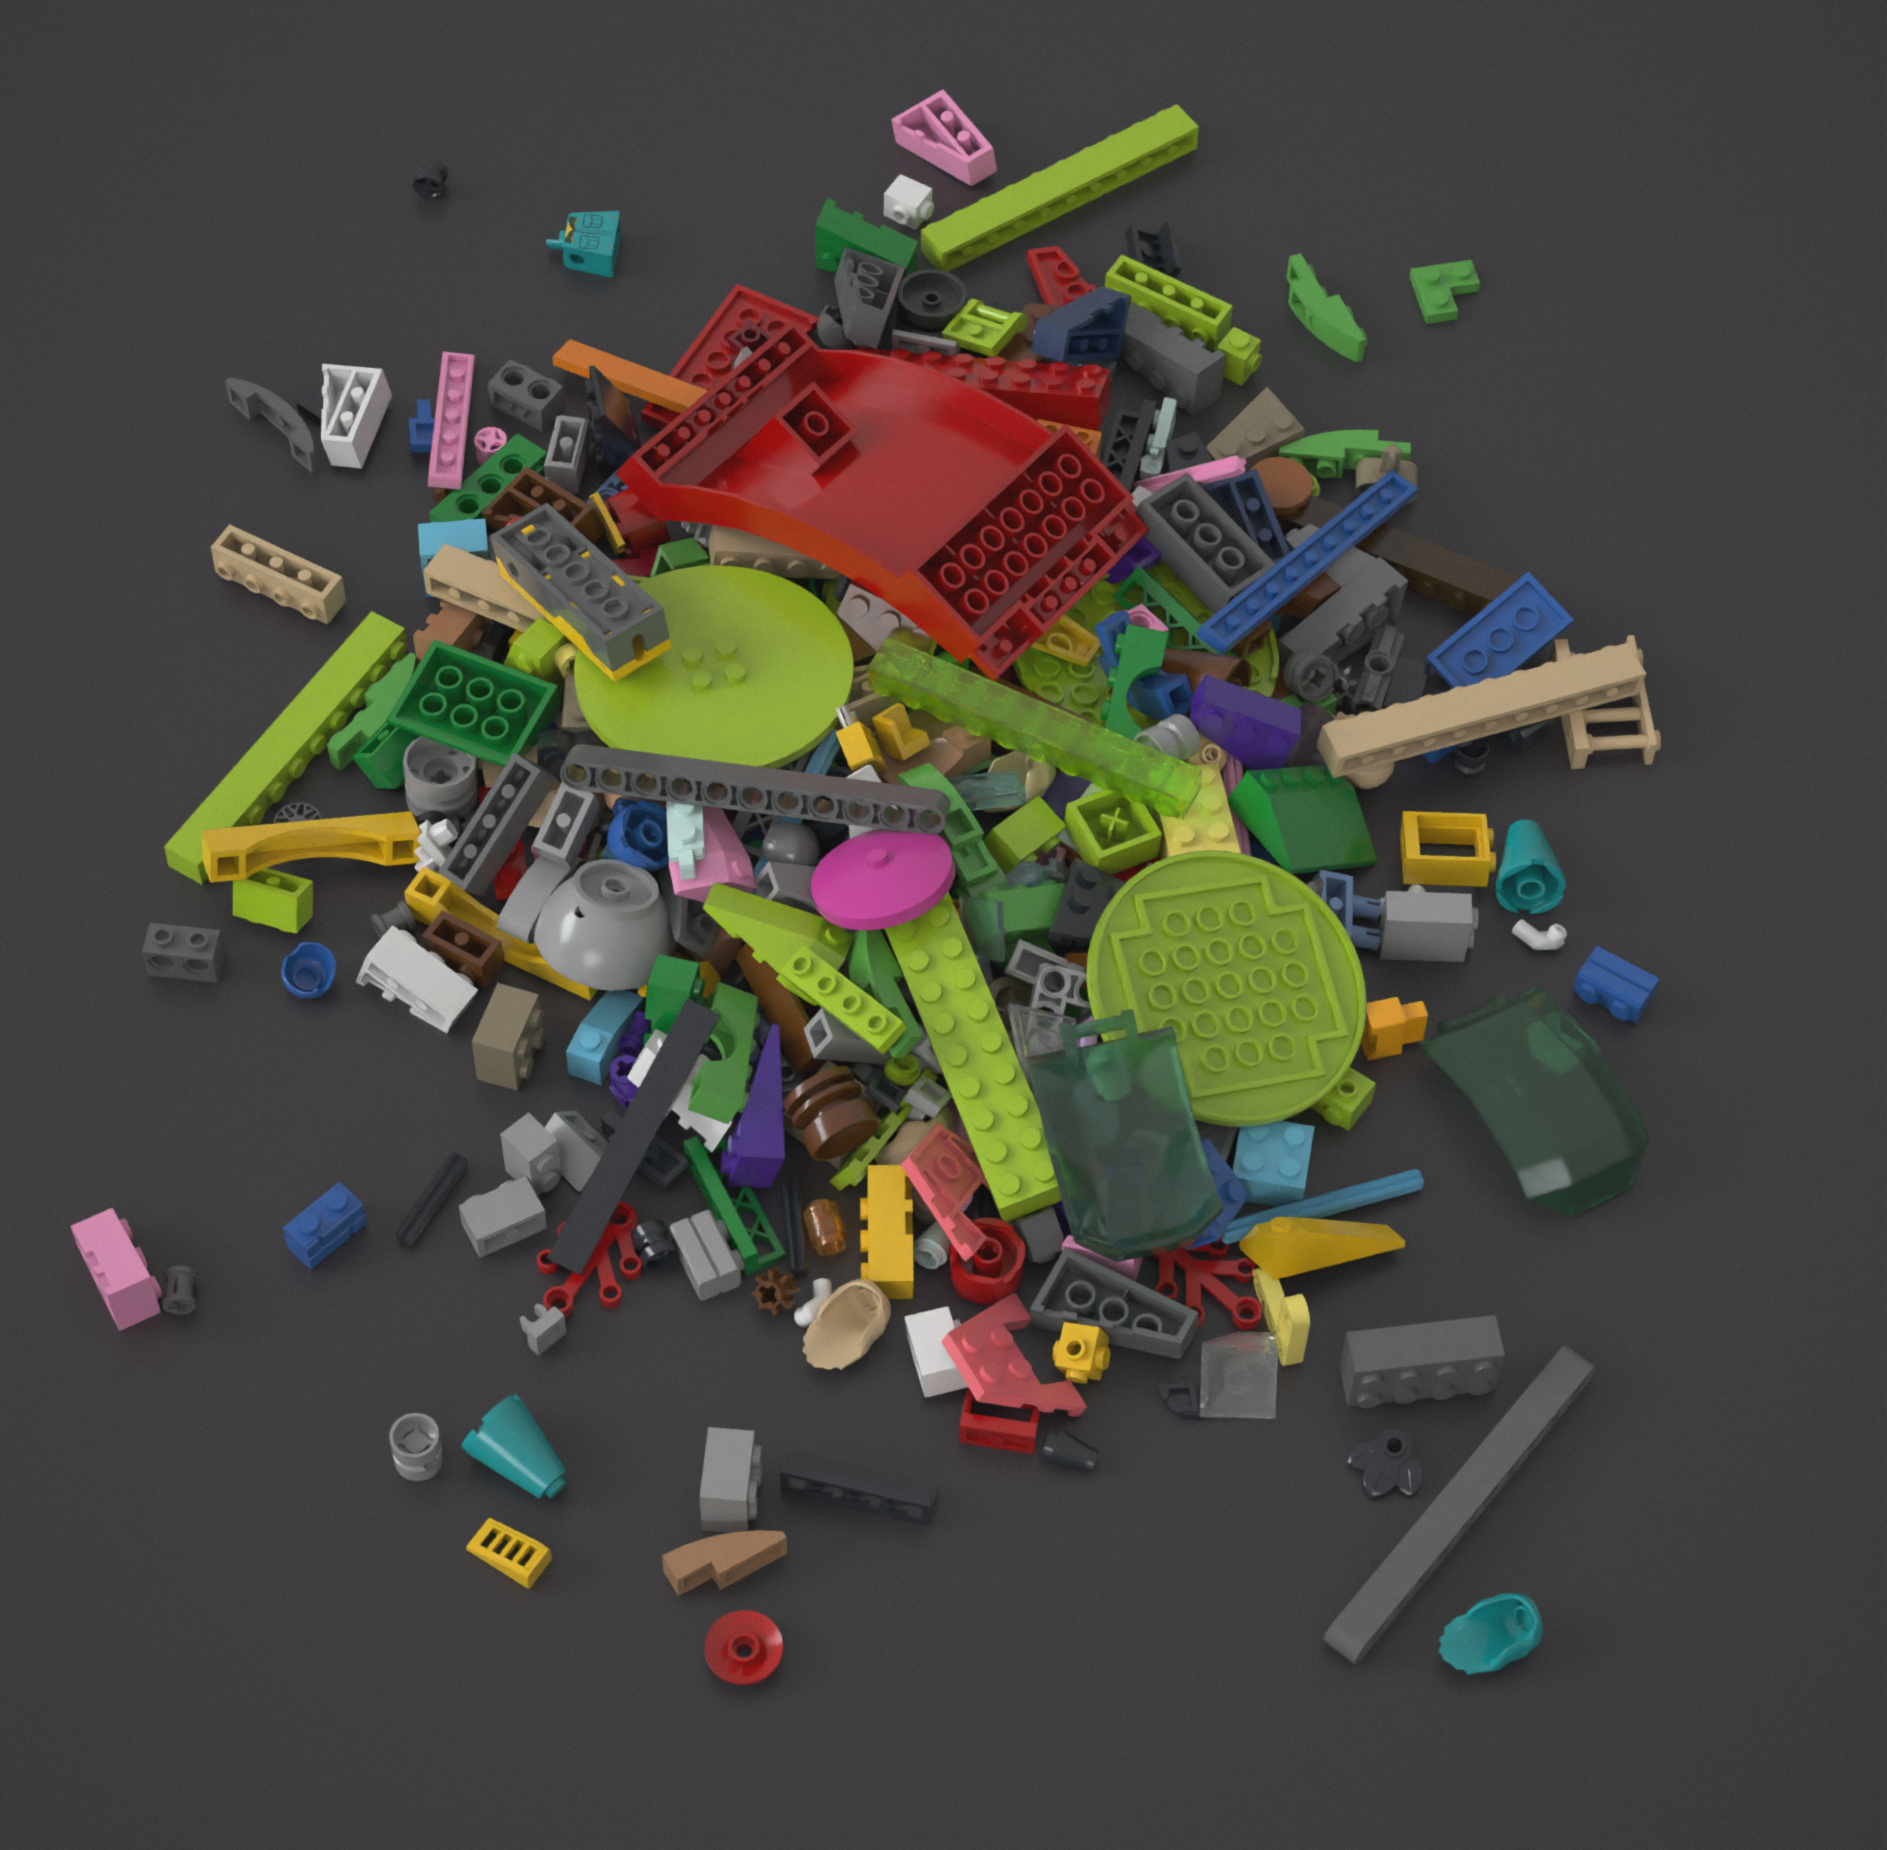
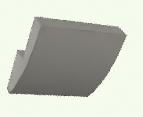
(920, 343)

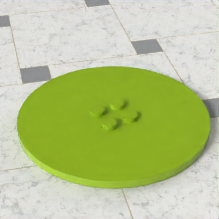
(745, 678)
(1243, 973)

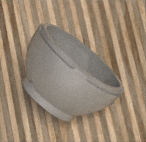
(620, 928)

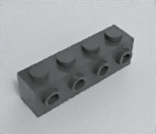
(497, 825)

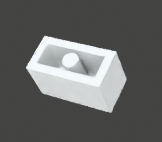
(932, 1361)

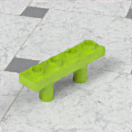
(843, 999)

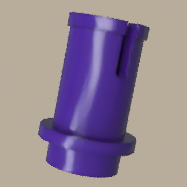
(633, 1040)

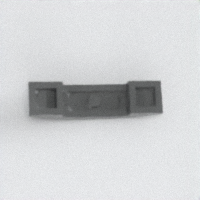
(254, 399)

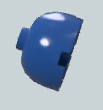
(640, 836)

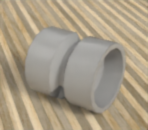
(1172, 736)
(416, 1446)

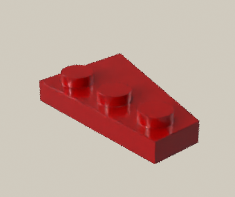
(1056, 276)

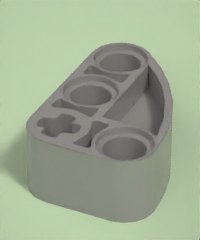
(529, 896)

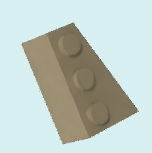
(1257, 431)

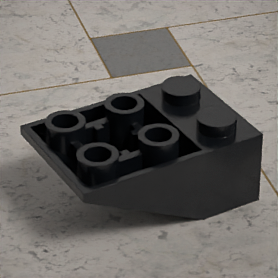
(613, 423)

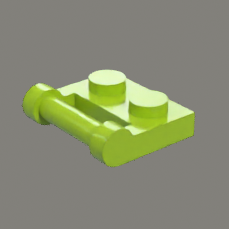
(981, 334)

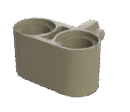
(1373, 469)

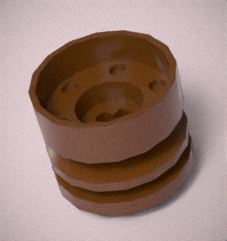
(831, 1113)

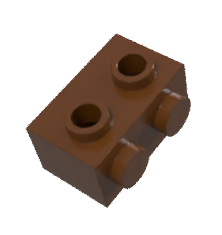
(464, 948)

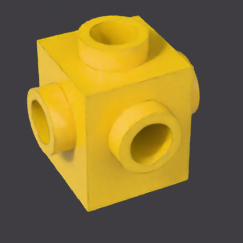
(1081, 1352)

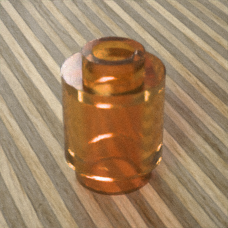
(825, 1227)

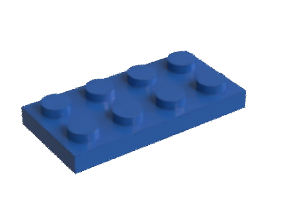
(1501, 635)

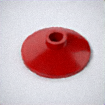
(743, 1631)

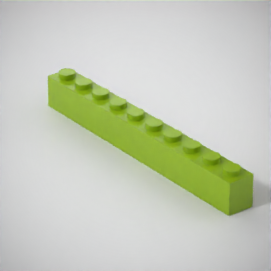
(1059, 189)
(291, 740)

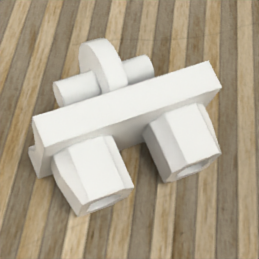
(434, 844)

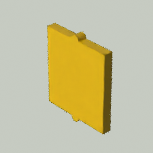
(612, 532)

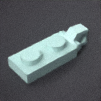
(1164, 424)
(685, 836)

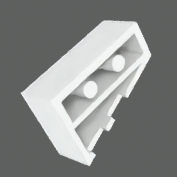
(352, 412)
(417, 979)
(709, 1128)

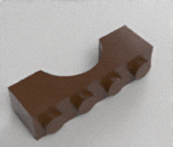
(1300, 606)

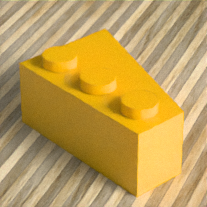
(889, 1231)

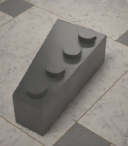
(1171, 361)

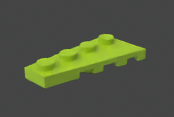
(855, 1167)

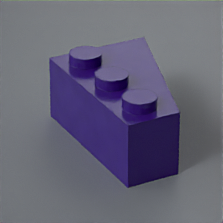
(1245, 723)

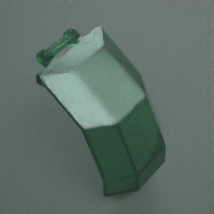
(1545, 1099)
(1124, 1140)

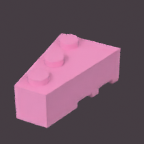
(945, 138)
(118, 1268)

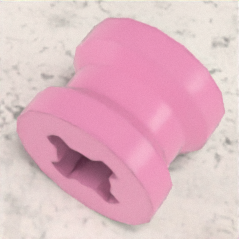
(486, 440)

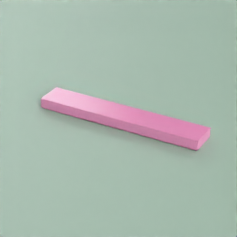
(451, 420)

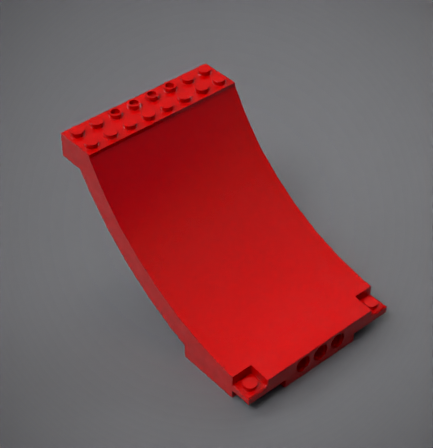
(902, 485)

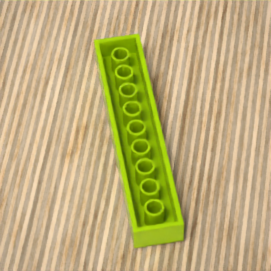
(976, 1059)

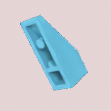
(599, 1034)

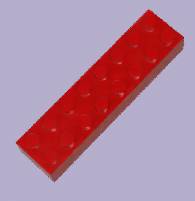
(1038, 389)

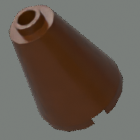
(1197, 664)

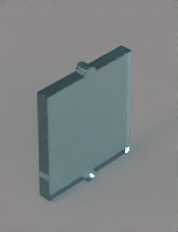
(984, 926)

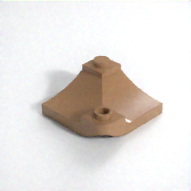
(950, 751)

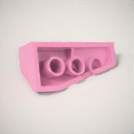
(724, 861)

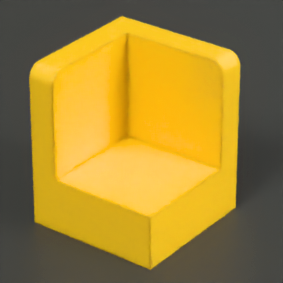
(897, 734)

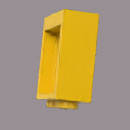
(1446, 829)

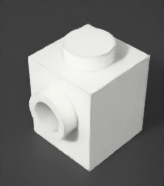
(908, 202)

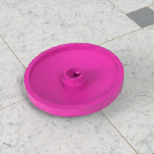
(882, 879)

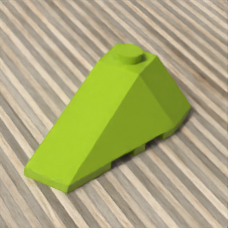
(776, 929)

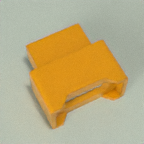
(1391, 1026)

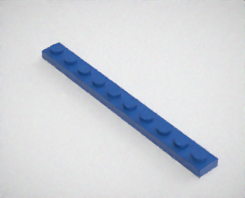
(1306, 562)

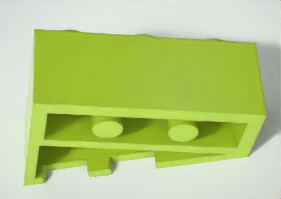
(535, 652)

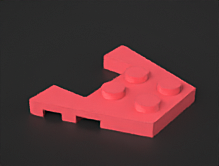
(945, 1177)
(996, 1367)

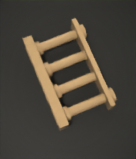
(1581, 744)

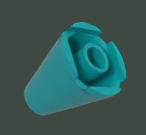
(1528, 871)
(517, 1449)

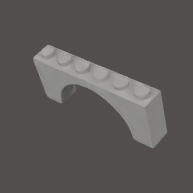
(825, 1034)

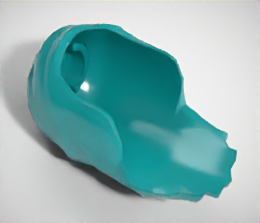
(1492, 1634)

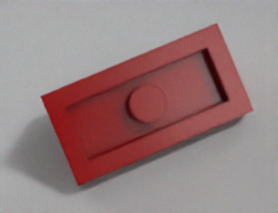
(998, 1432)

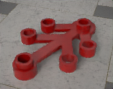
(600, 1260)
(1203, 1274)

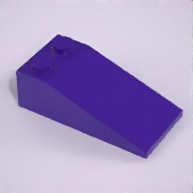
(758, 1136)

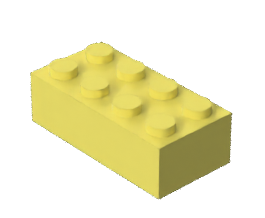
(1206, 824)

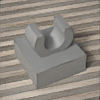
(927, 1099)
(545, 1330)

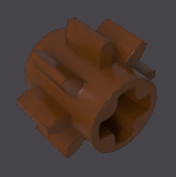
(766, 1289)

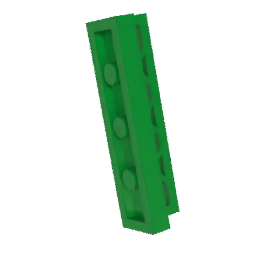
(1170, 603)
(725, 1208)

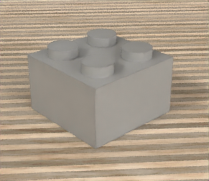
(730, 1480)

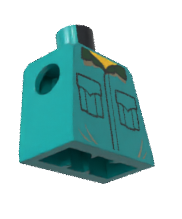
(589, 241)

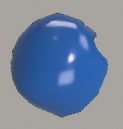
(309, 970)

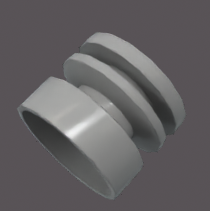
(439, 778)

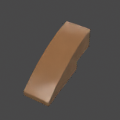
(722, 1558)

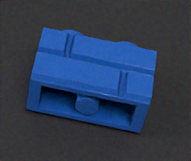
(1616, 985)
(325, 1225)

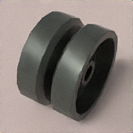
(929, 302)

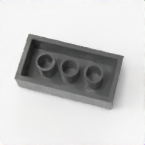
(1201, 542)
(1421, 1361)

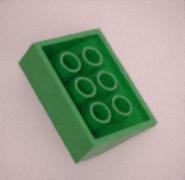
(475, 704)
(1304, 818)

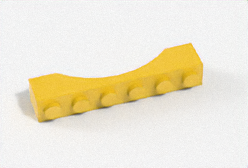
(246, 850)
(432, 893)

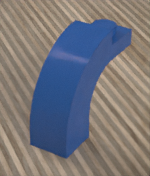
(1154, 694)

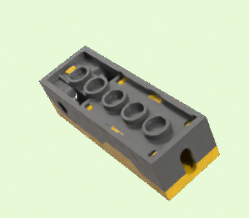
(581, 591)

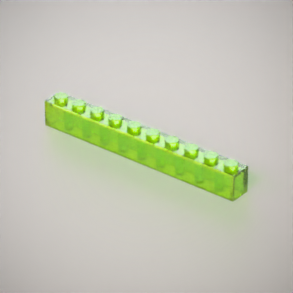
(1035, 728)

